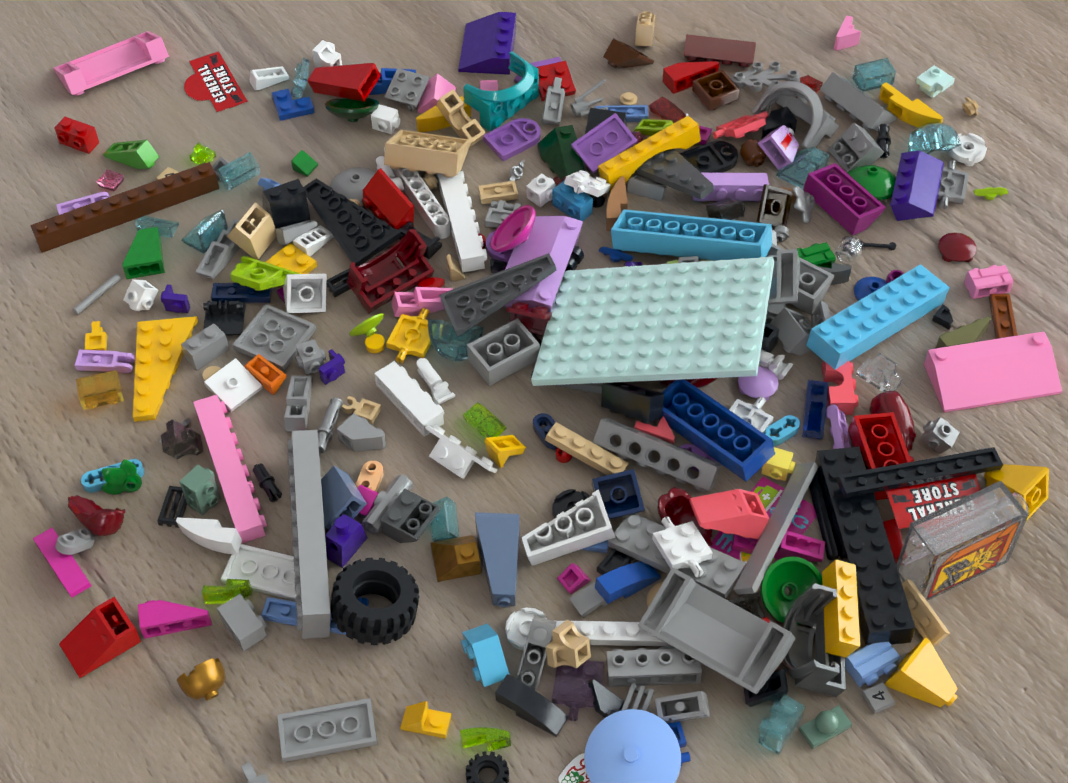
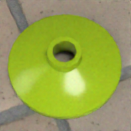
(368, 326)

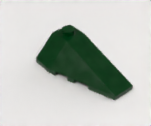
(557, 151)

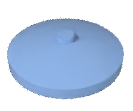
(632, 749)

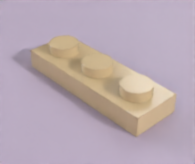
(923, 615)

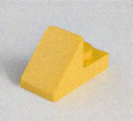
(502, 447)
(426, 721)

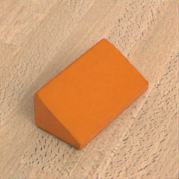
(266, 373)

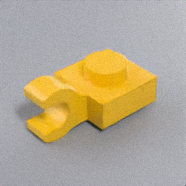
(97, 338)

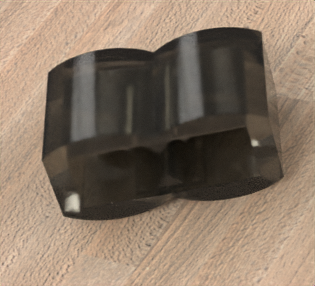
(726, 209)

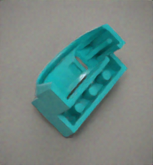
(501, 105)

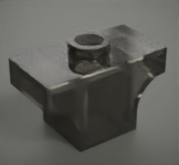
(180, 440)

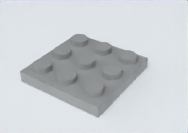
(274, 336)

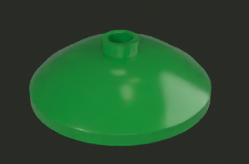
(875, 180)
(787, 572)

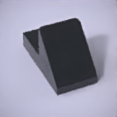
(772, 690)

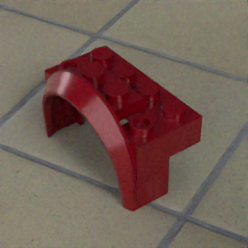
(383, 276)

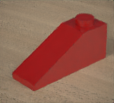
(680, 75)

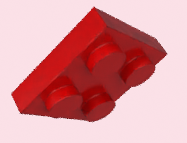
(547, 75)

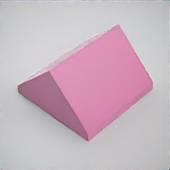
(435, 89)

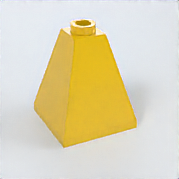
(1028, 481)
(924, 676)

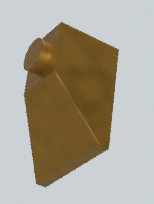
(456, 558)

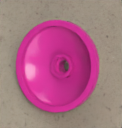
(514, 229)

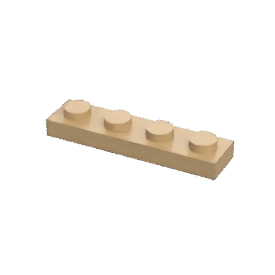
(585, 450)

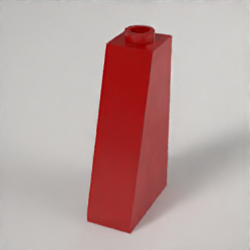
(345, 81)

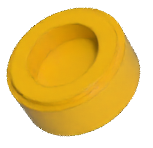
(375, 343)

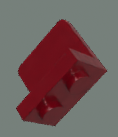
(532, 318)

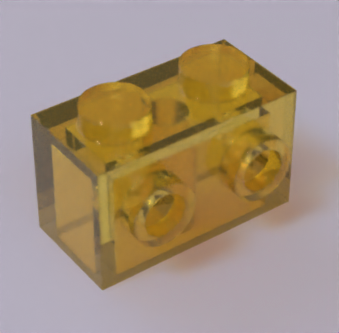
(99, 390)

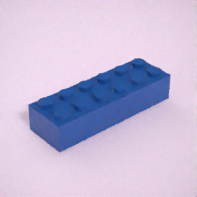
(716, 429)

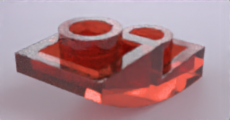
(667, 110)

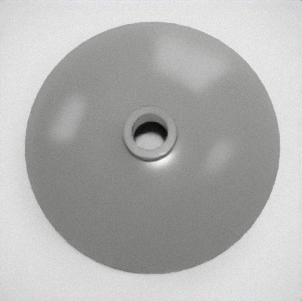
(352, 182)

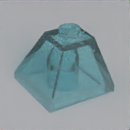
(803, 163)

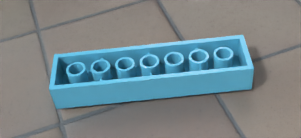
(690, 236)
(877, 316)

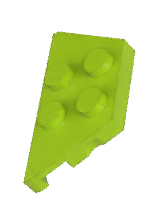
(259, 274)

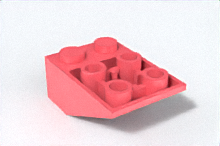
(731, 512)

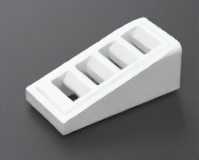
(267, 77)
(311, 247)

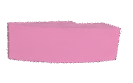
(412, 302)

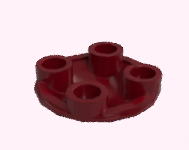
(957, 247)

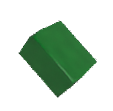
(303, 163)

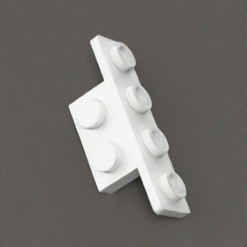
(454, 456)

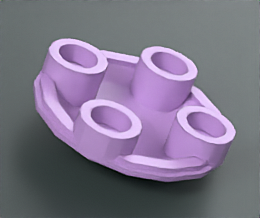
(762, 385)

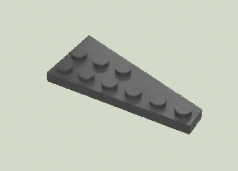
(676, 172)
(483, 297)

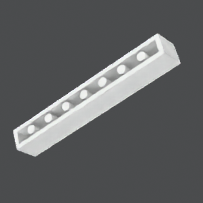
(462, 223)

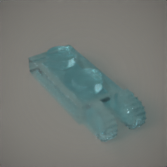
(300, 78)

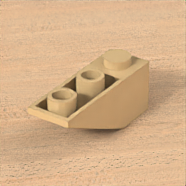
(645, 29)

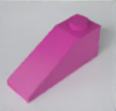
(165, 617)

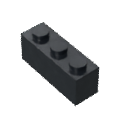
(632, 401)

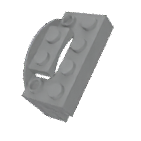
(783, 94)

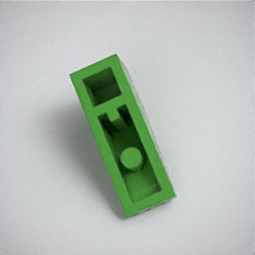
(135, 154)

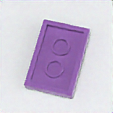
(604, 142)

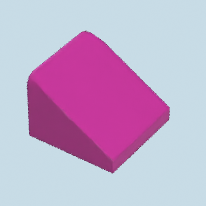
(369, 496)
(573, 578)

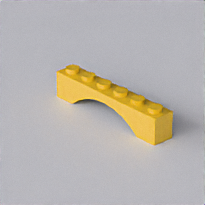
(678, 135)

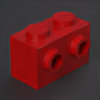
(76, 135)

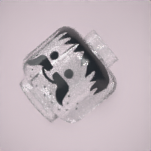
(848, 250)

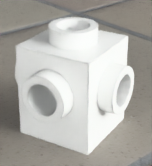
(540, 190)
(140, 295)

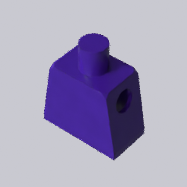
(344, 540)

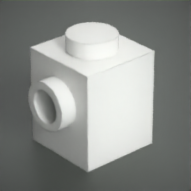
(385, 119)

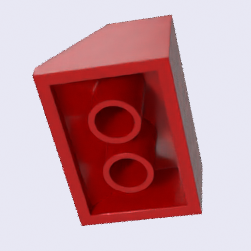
(387, 201)

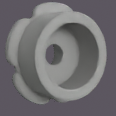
(781, 233)

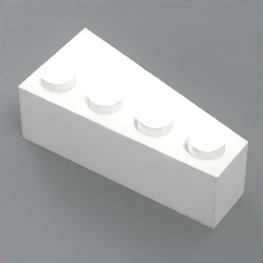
(570, 531)

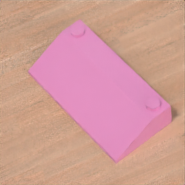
(111, 62)
(993, 371)

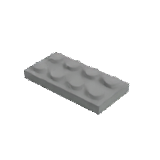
(326, 730)

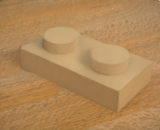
(498, 191)

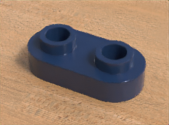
(543, 420)

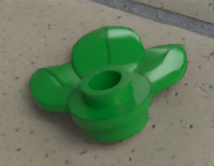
(118, 478)

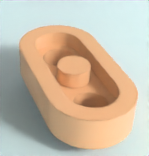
(369, 477)

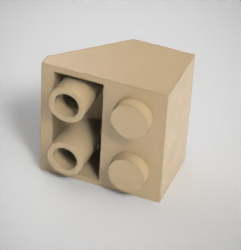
(254, 231)

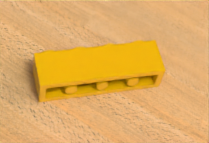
(841, 614)

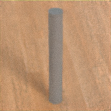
(96, 294)

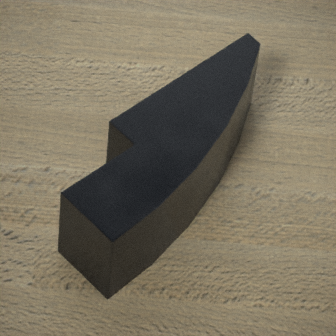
(530, 705)

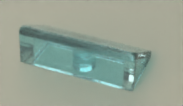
(165, 227)
(445, 523)

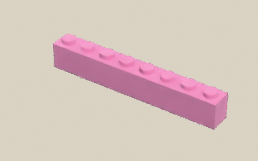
(229, 469)

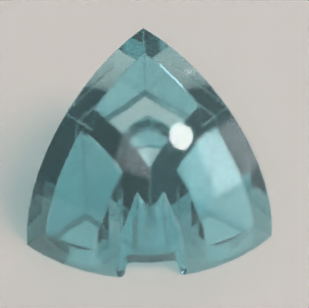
(933, 137)
(447, 343)

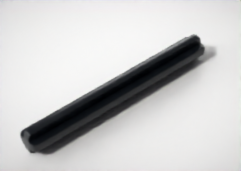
(823, 518)

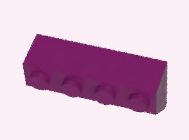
(843, 198)

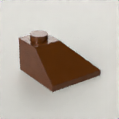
(625, 56)

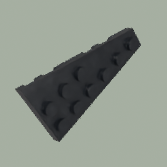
(352, 226)

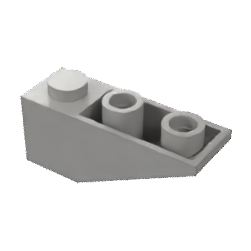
(534, 653)

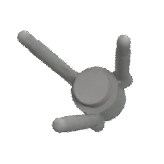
(580, 106)

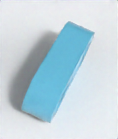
(780, 428)

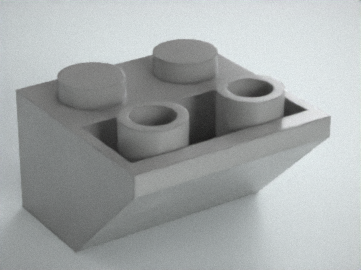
(855, 148)

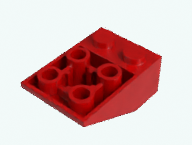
(99, 638)

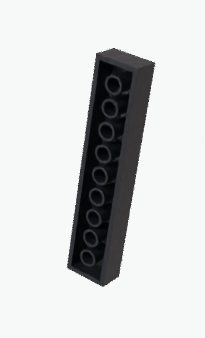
(864, 542)

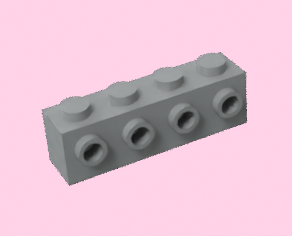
(651, 667)

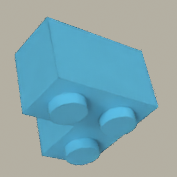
(486, 651)

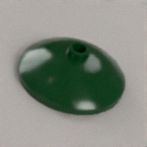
(351, 109)

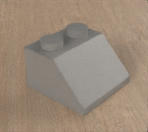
(793, 331)

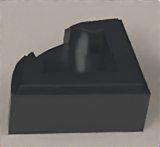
(497, 265)
(943, 317)

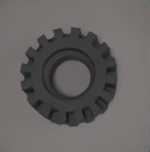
(487, 761)

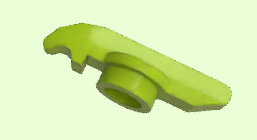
(990, 193)

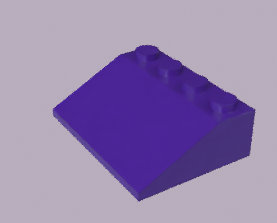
(488, 44)

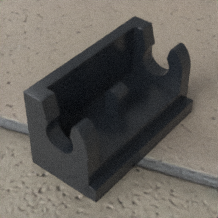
(432, 244)

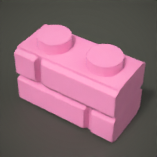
(988, 281)

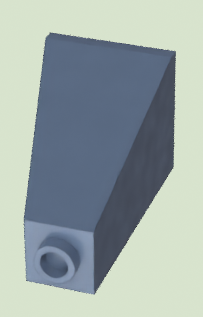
(499, 548)

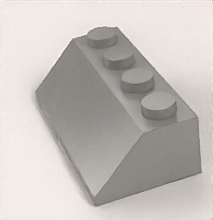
(856, 102)
(812, 285)

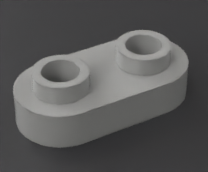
(75, 541)

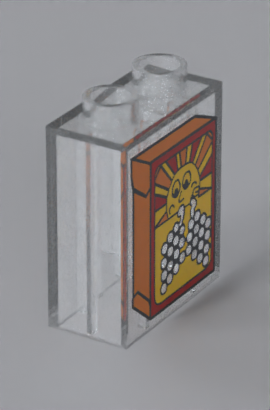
(962, 540)

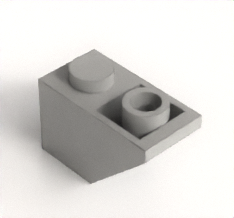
(360, 435)

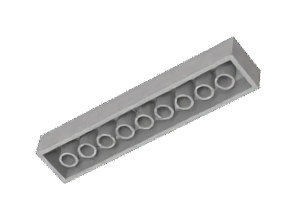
(308, 535)

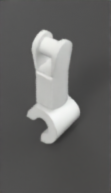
(397, 180)
(775, 365)
(438, 388)

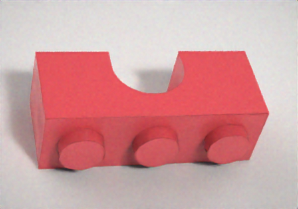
(843, 394)

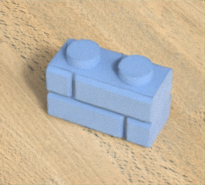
(871, 662)

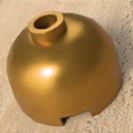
(203, 680)

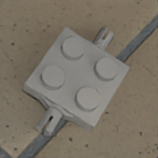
(952, 185)

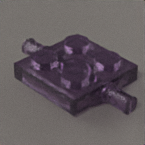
(572, 686)

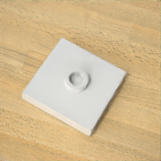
(233, 385)

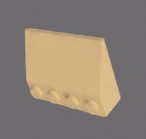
(426, 152)

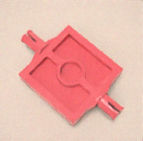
(741, 125)

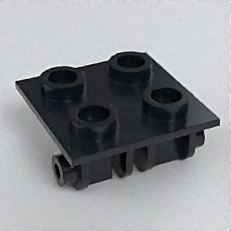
(227, 316)

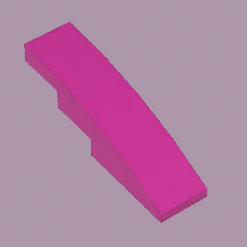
(791, 546)
(63, 565)

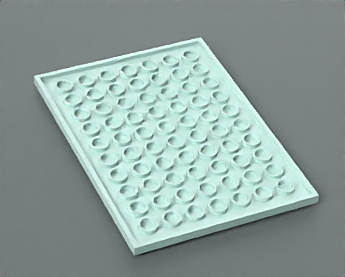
(656, 323)

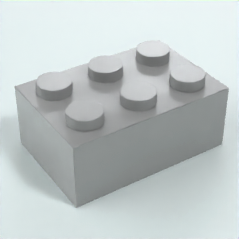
(503, 352)

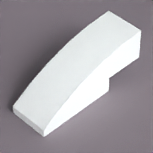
(211, 534)

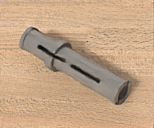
(325, 430)

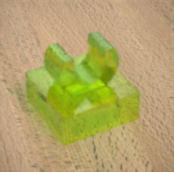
(202, 154)

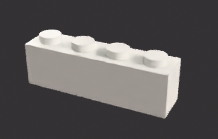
(409, 397)

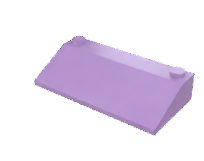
(553, 236)

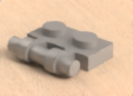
(498, 212)

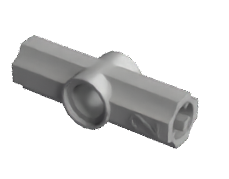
(384, 501)

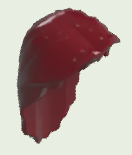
(893, 402)
(678, 508)
(97, 520)

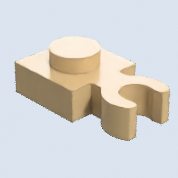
(365, 409)

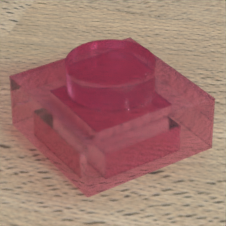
(110, 180)

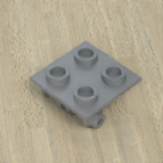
(407, 88)

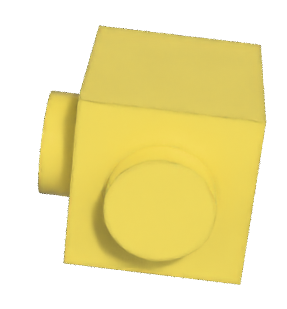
(779, 465)

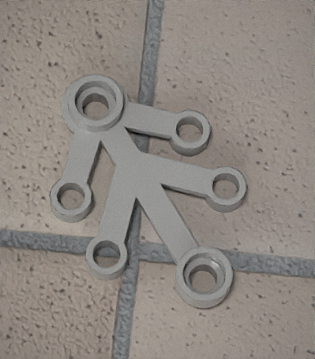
(764, 78)

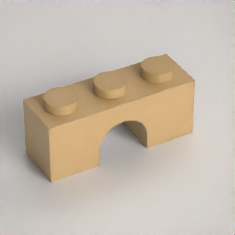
(452, 109)

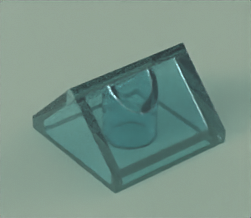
(206, 231)

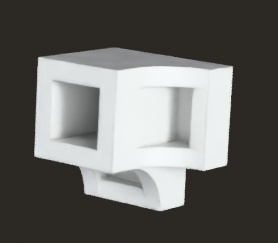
(325, 55)

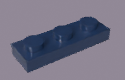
(236, 292)

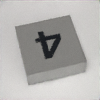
(878, 698)

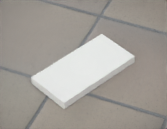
(266, 570)

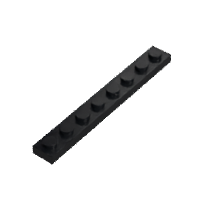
(919, 472)

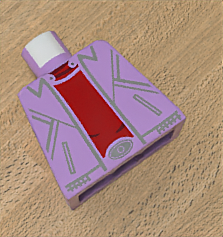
(780, 146)

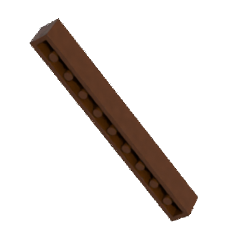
(125, 207)

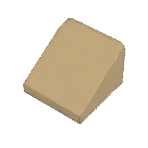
(454, 269)

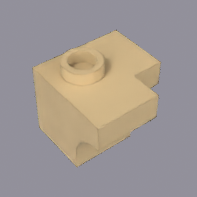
(567, 646)

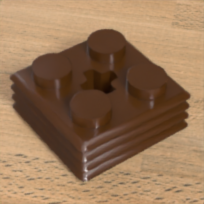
(715, 90)

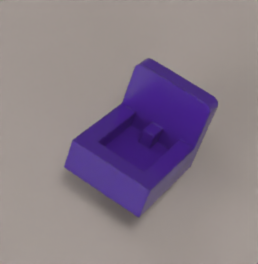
(174, 302)
(333, 369)

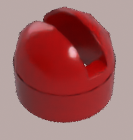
(564, 457)

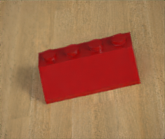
(879, 442)

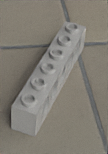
(707, 468)

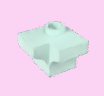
(934, 81)

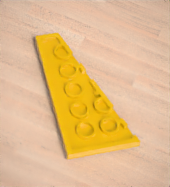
(157, 361)

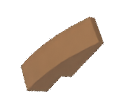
(616, 203)

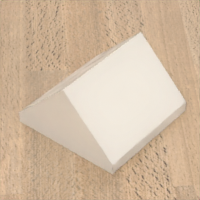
(305, 293)

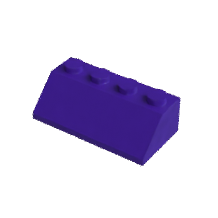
(916, 186)

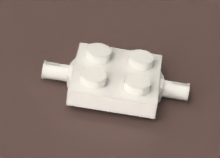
(584, 183)
(753, 413)
(682, 546)

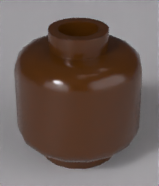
(752, 153)

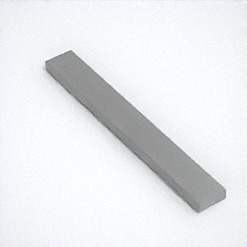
(775, 529)

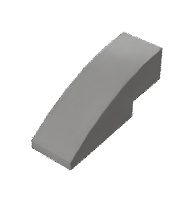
(298, 403)

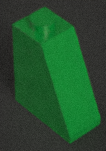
(144, 255)

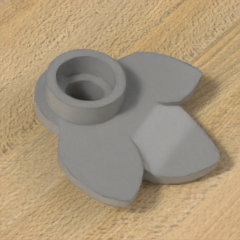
(804, 203)

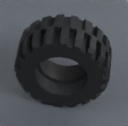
(370, 623)

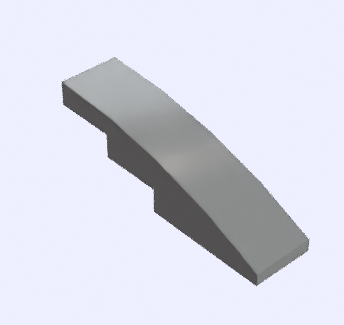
(218, 254)

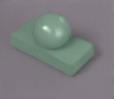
(825, 726)

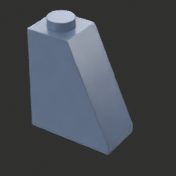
(339, 496)

